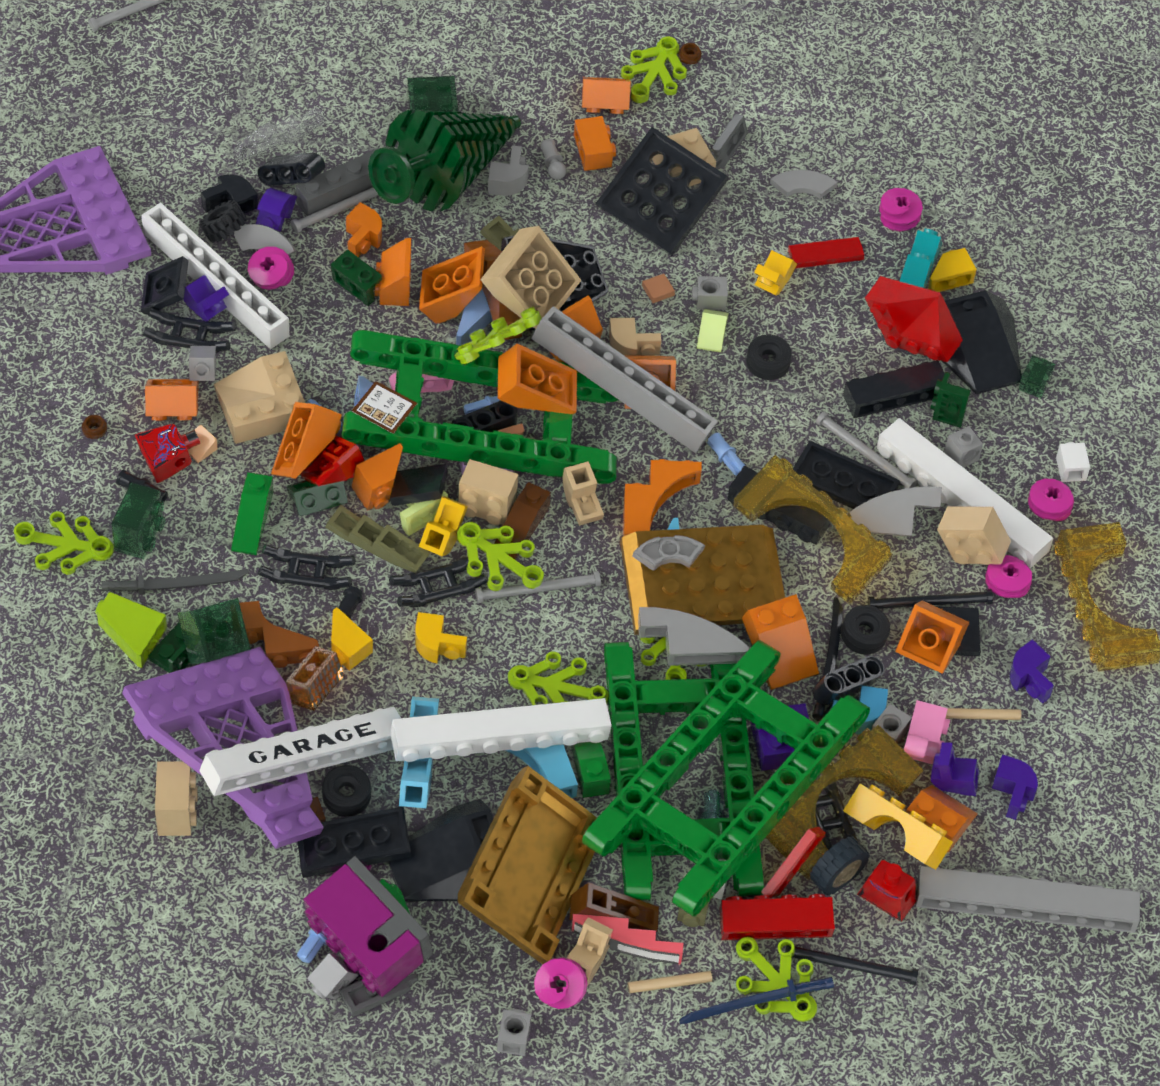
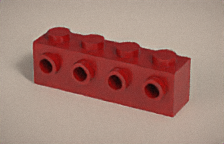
(777, 918)

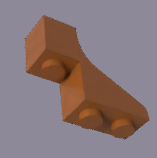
(280, 644)

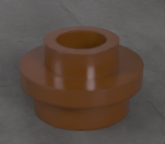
(690, 48)
(91, 421)

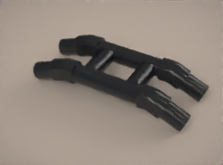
(179, 323)
(296, 558)
(428, 594)
(841, 819)

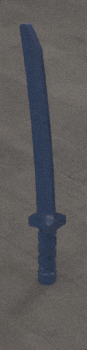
(789, 991)

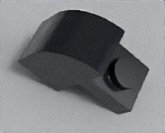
(230, 188)

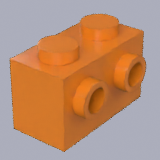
(594, 143)

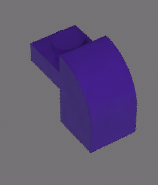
(274, 208)
(204, 299)
(1027, 671)
(953, 773)
(1018, 780)

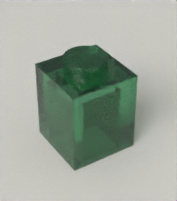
(1036, 376)

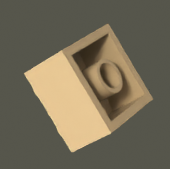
(694, 143)
(488, 492)
(974, 535)
(175, 799)

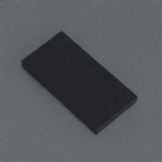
(842, 477)
(368, 836)

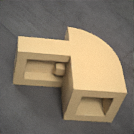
(628, 342)
(580, 493)
(591, 947)

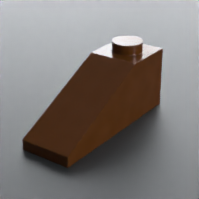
(527, 513)
(604, 902)

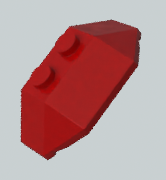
(334, 463)

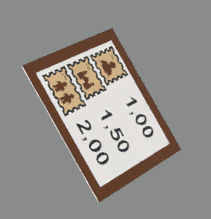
(384, 407)

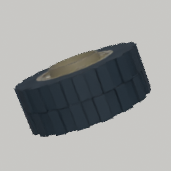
(839, 865)

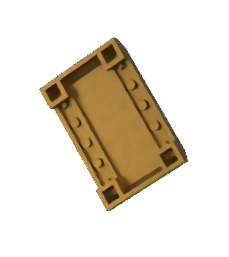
(725, 581)
(529, 864)

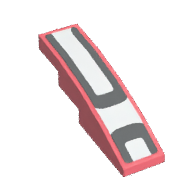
(634, 941)

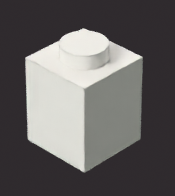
(1073, 462)

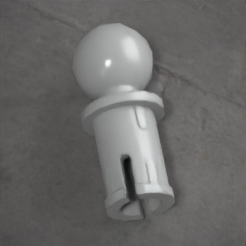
(553, 159)

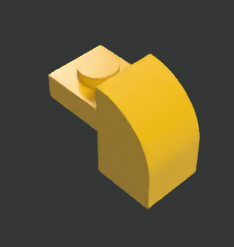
(774, 273)
(442, 532)
(433, 642)

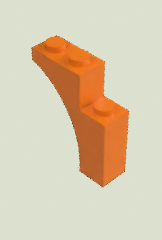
(665, 480)

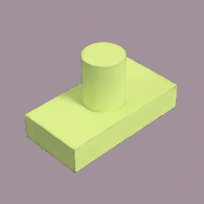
(419, 515)

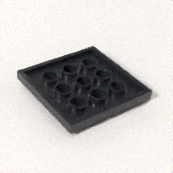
(664, 206)

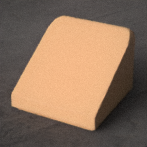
(207, 446)

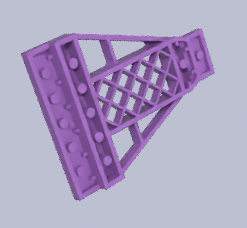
(97, 202)
(229, 690)

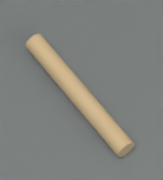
(990, 714)
(669, 982)

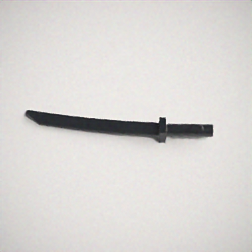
(832, 652)

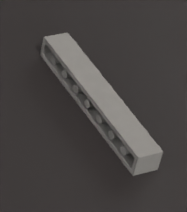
(624, 379)
(1028, 899)

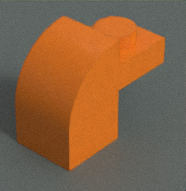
(365, 227)

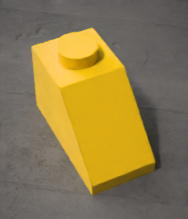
(952, 271)
(349, 640)

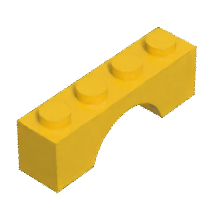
(922, 841)

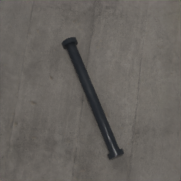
(944, 599)
(855, 964)

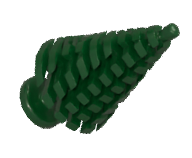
(437, 155)

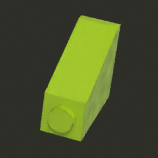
(131, 626)

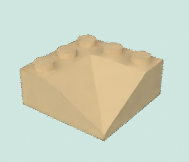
(531, 274)
(259, 397)

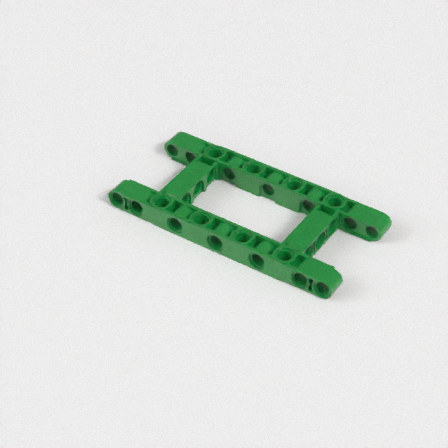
(457, 442)
(663, 697)
(766, 806)

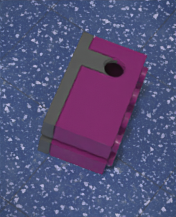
(367, 927)

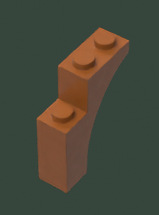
(496, 307)

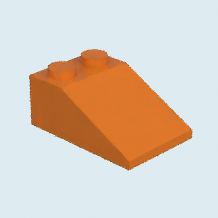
(451, 285)
(536, 381)
(305, 437)
(786, 630)

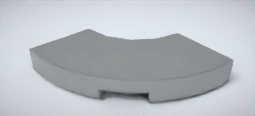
(803, 182)
(260, 236)
(668, 550)

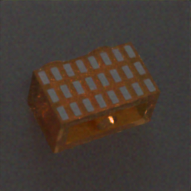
(314, 678)

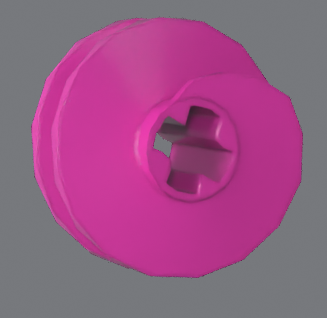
(900, 209)
(270, 268)
(1051, 499)
(1010, 578)
(559, 996)

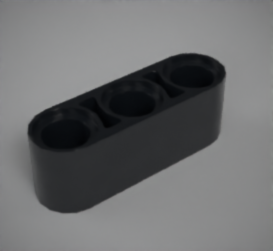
(291, 169)
(490, 418)
(848, 680)

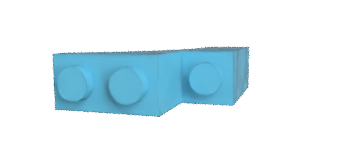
(552, 765)
(418, 774)

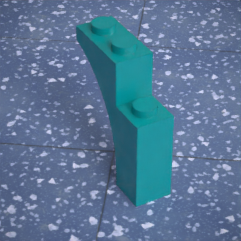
(922, 258)

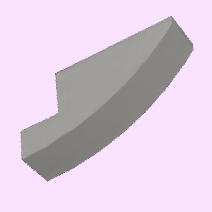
(894, 511)
(690, 638)

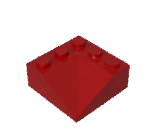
(913, 319)

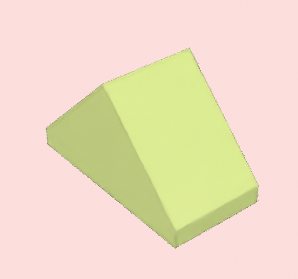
(712, 330)

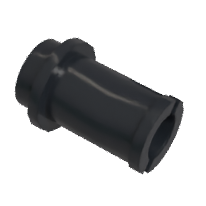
(351, 598)

